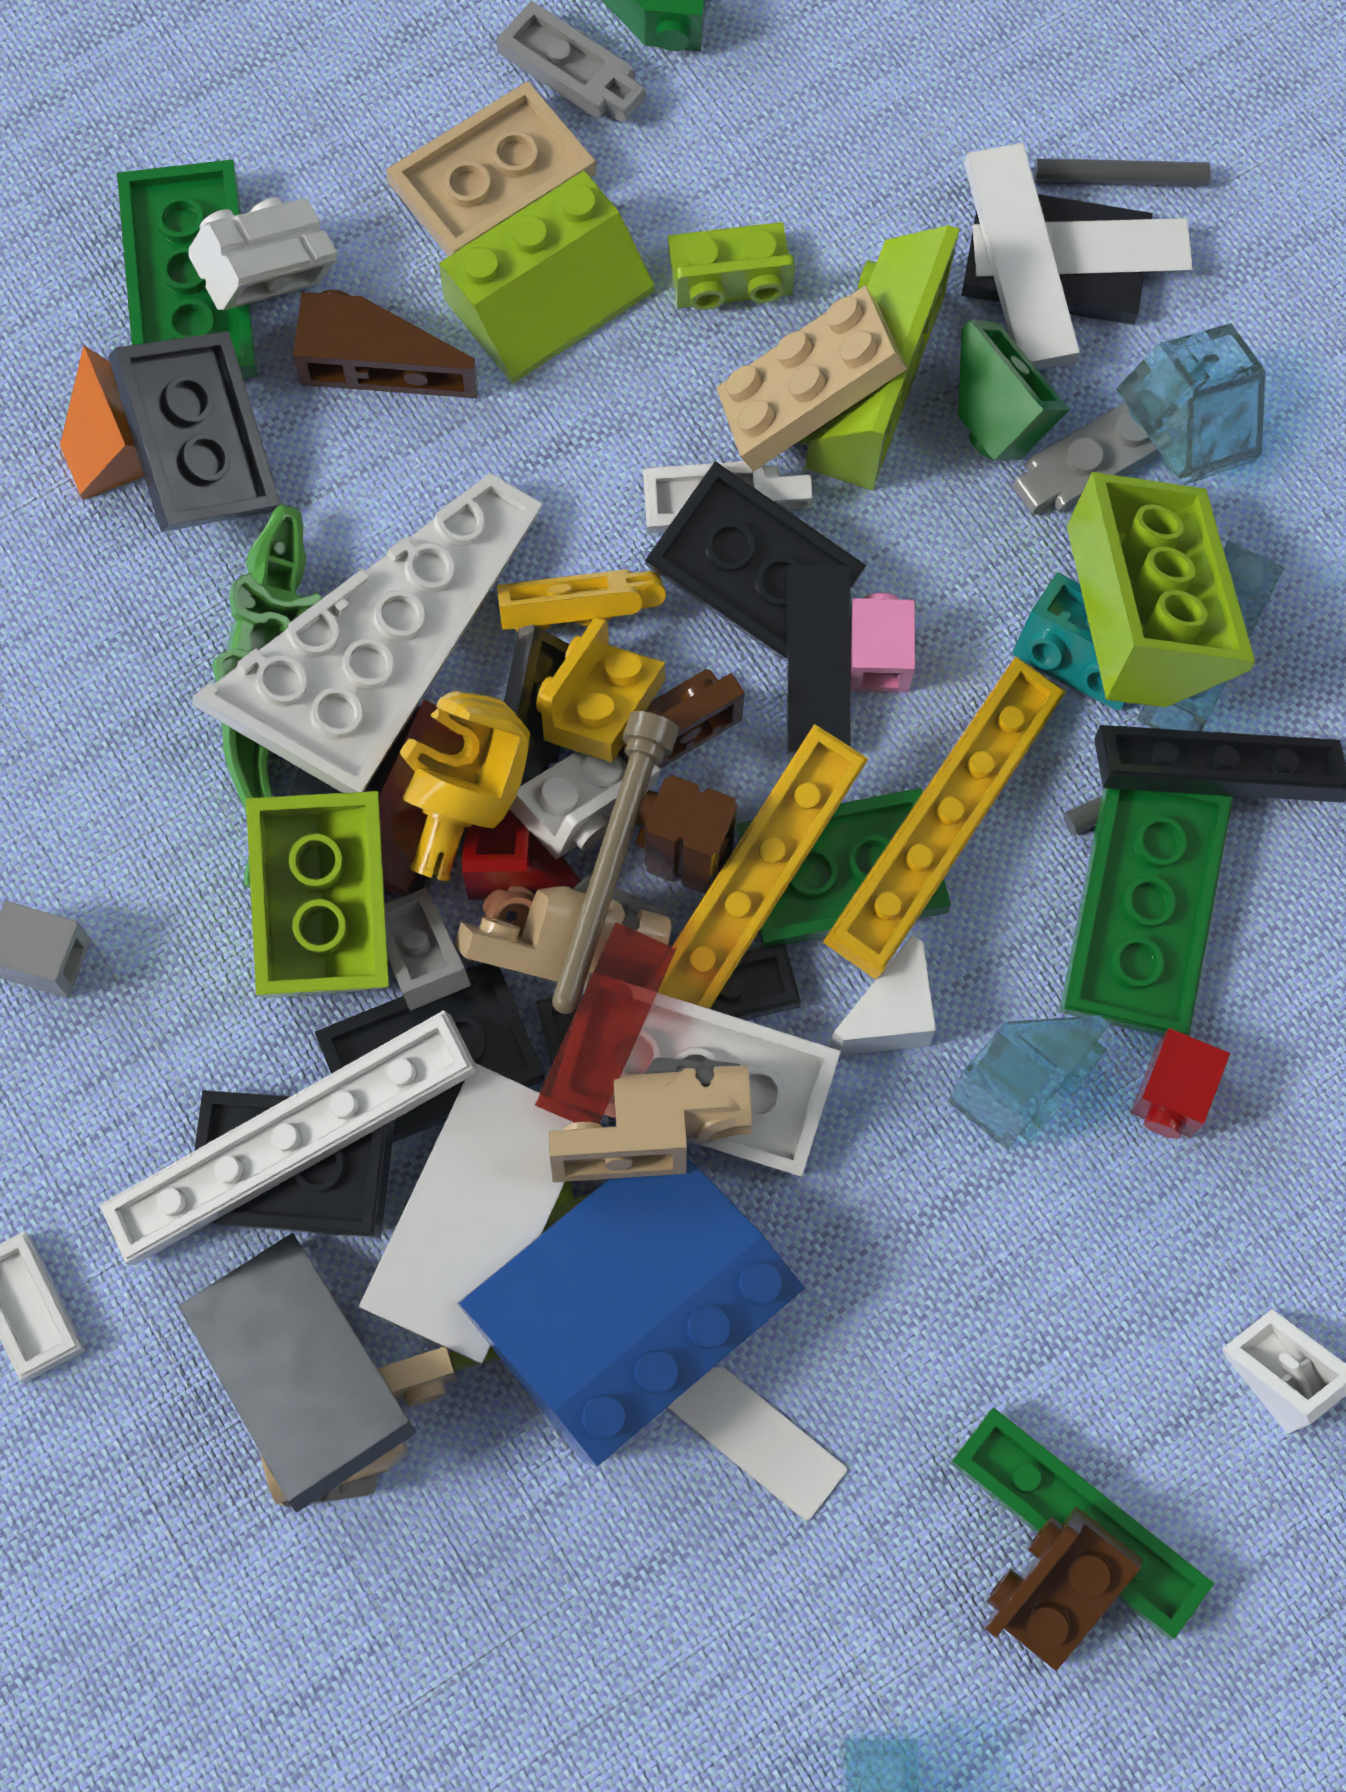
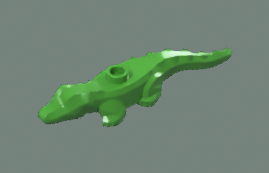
(261, 610)

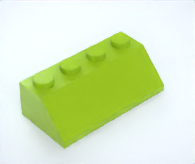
(910, 289)
(1156, 590)

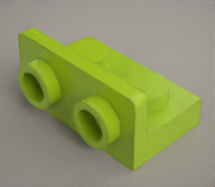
(730, 266)

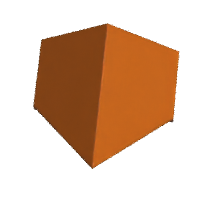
(97, 431)

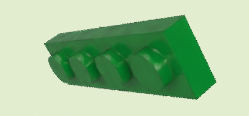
(1040, 1486)

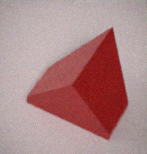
(510, 858)

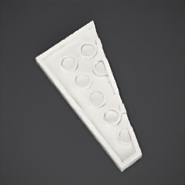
(365, 654)

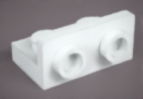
(572, 801)

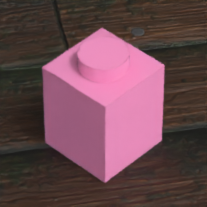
(882, 643)

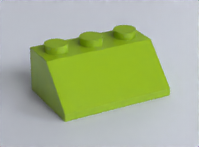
(546, 277)
(317, 894)

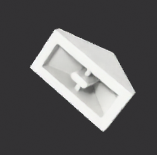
(894, 1010)
(1287, 1371)

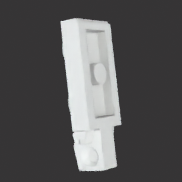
(671, 486)

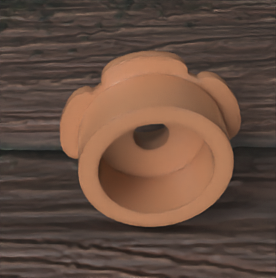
(515, 899)

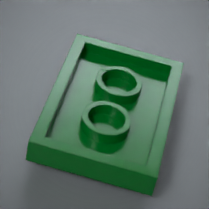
(838, 868)

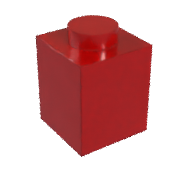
(1179, 1085)

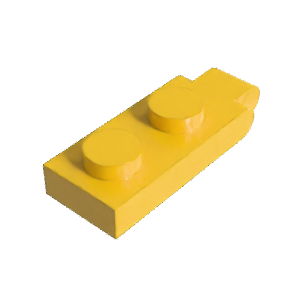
(578, 598)

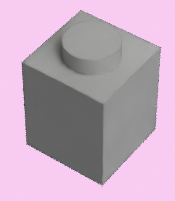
(41, 949)

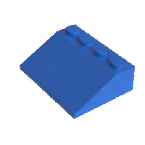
(629, 1304)

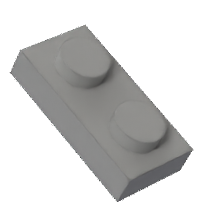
(421, 950)

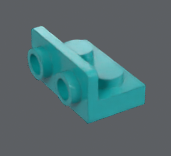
(1061, 641)

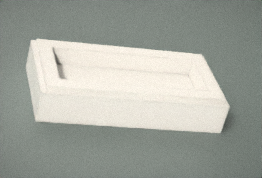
(32, 1315)

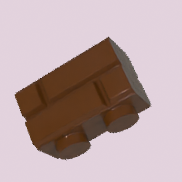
(686, 832)

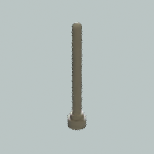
(648, 741)

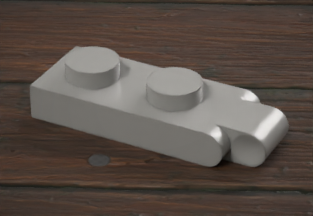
(571, 63)
(1060, 472)

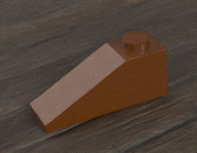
(365, 347)

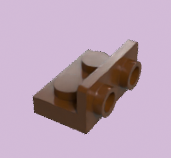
(700, 709)
(1064, 1587)

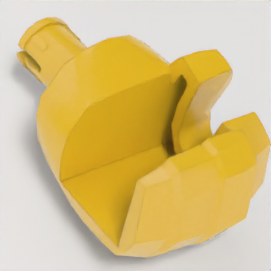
(466, 786)

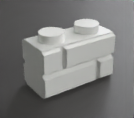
(261, 252)

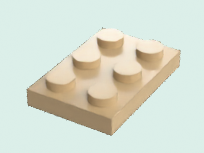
(488, 168)
(810, 378)

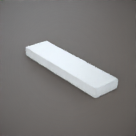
(1021, 255)

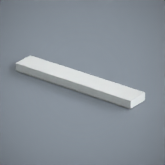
(288, 1138)

